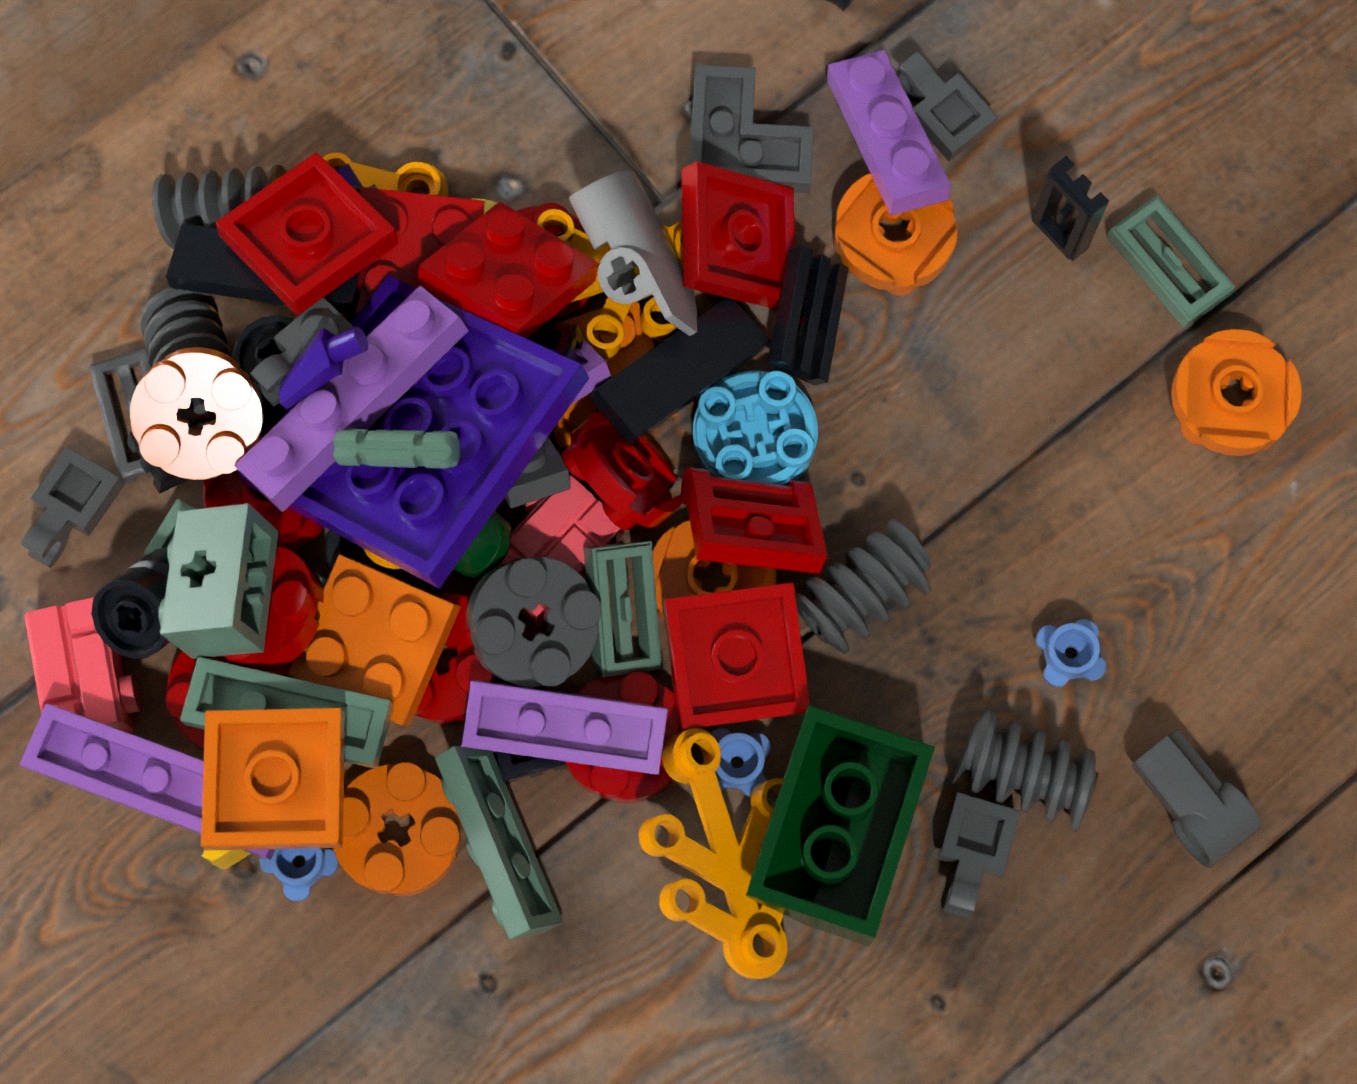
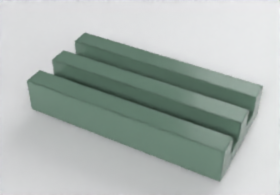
(1151, 273)
(646, 607)

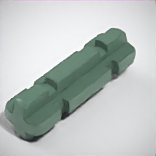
(396, 448)

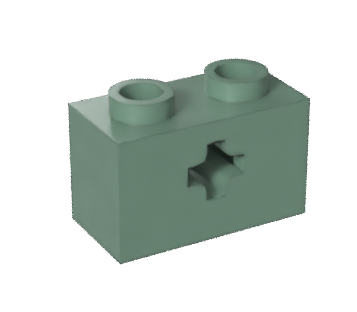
(219, 581)

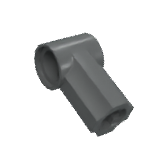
(1207, 814)

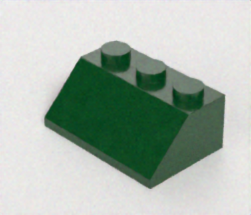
(840, 825)

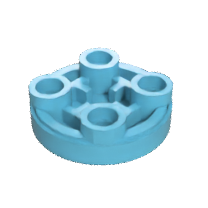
(755, 428)

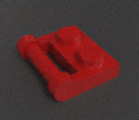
(754, 522)

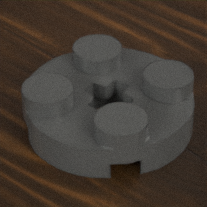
(569, 611)

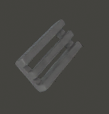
(122, 364)

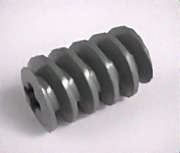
(205, 200)
(179, 321)
(864, 585)
(1029, 769)

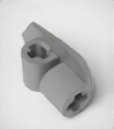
(621, 215)

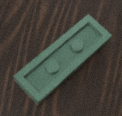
(235, 687)
(498, 841)

